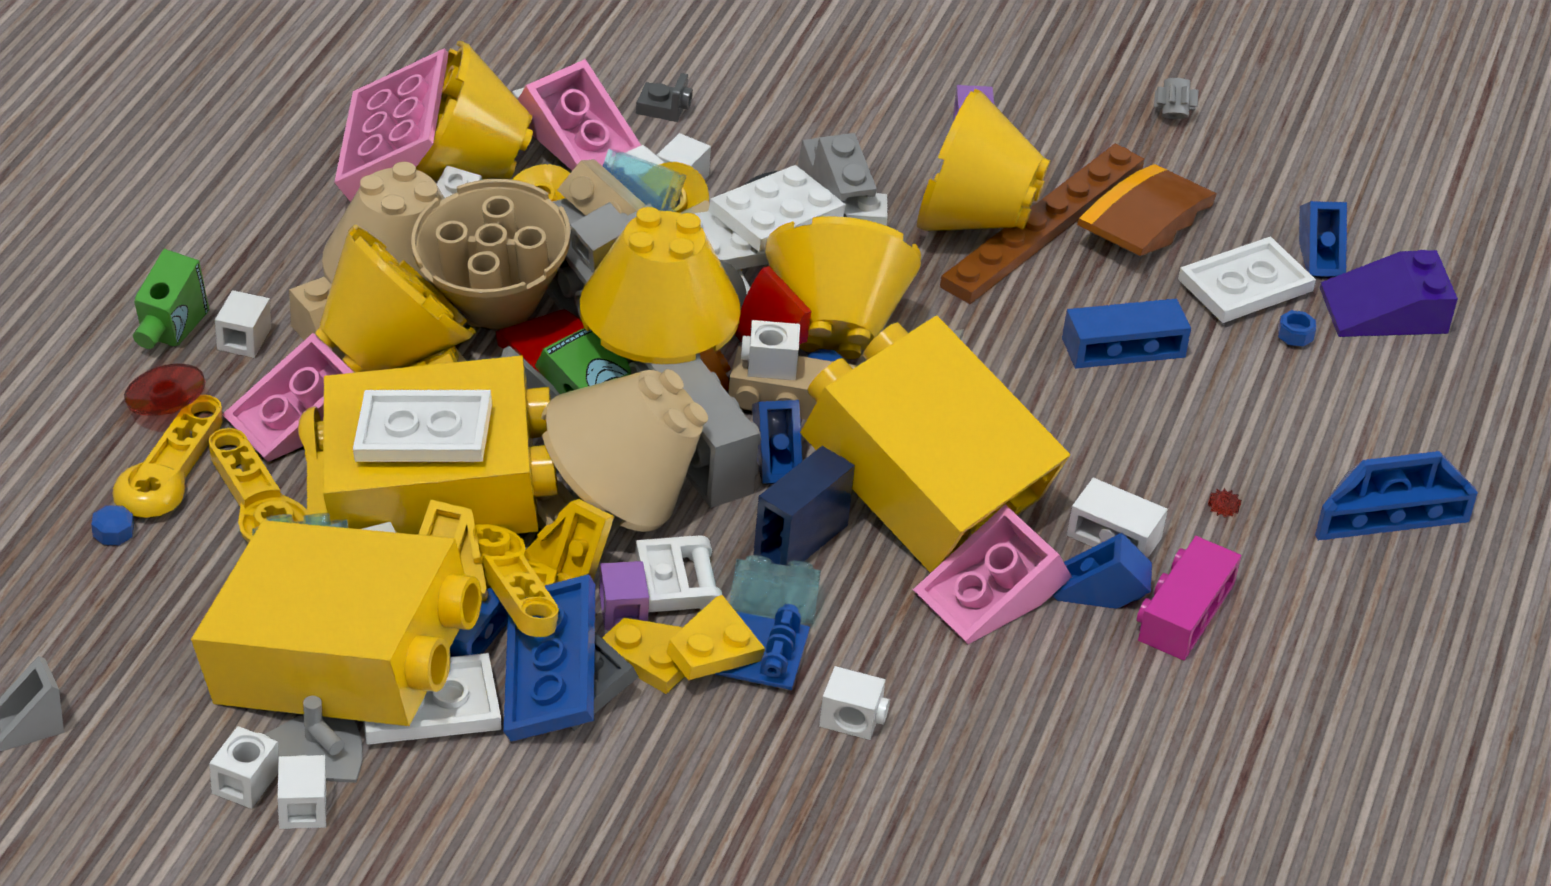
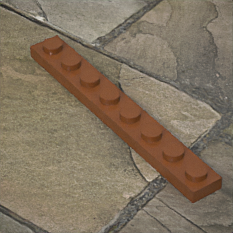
(1046, 221)

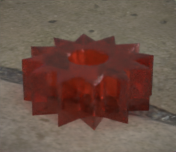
(1224, 502)

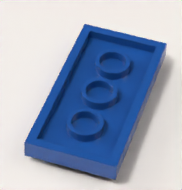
(553, 675)

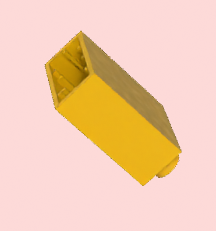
(931, 437)
(497, 490)
(336, 619)

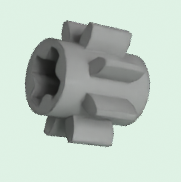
(1176, 98)

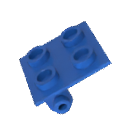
(783, 643)

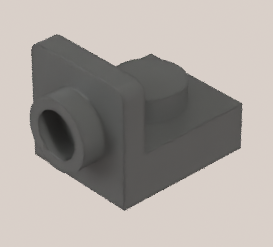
(664, 101)

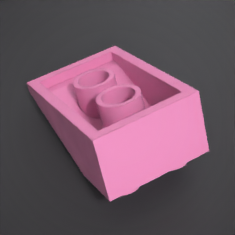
(576, 116)
(274, 404)
(993, 577)

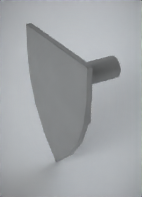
(320, 735)

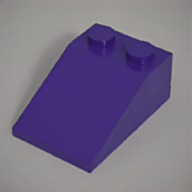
(1392, 297)

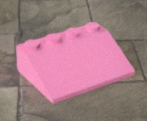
(391, 121)

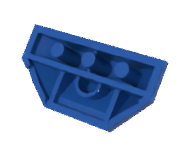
(1397, 496)

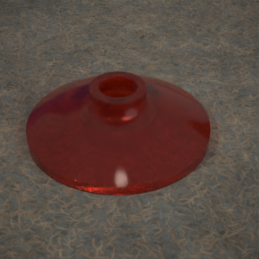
(164, 389)

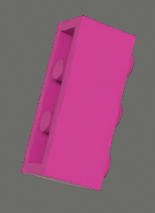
(1187, 597)

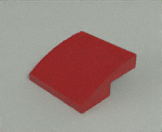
(774, 302)
(536, 334)

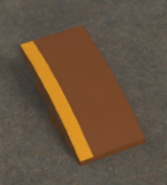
(1146, 209)

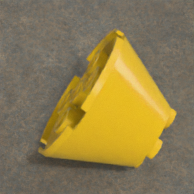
(477, 121)
(985, 175)
(846, 275)
(661, 292)
(385, 310)

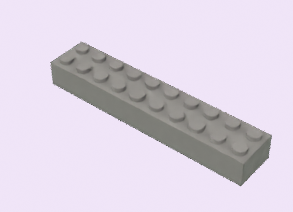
(728, 445)

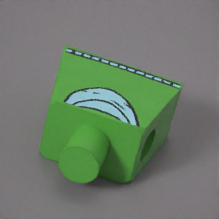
(170, 301)
(580, 362)

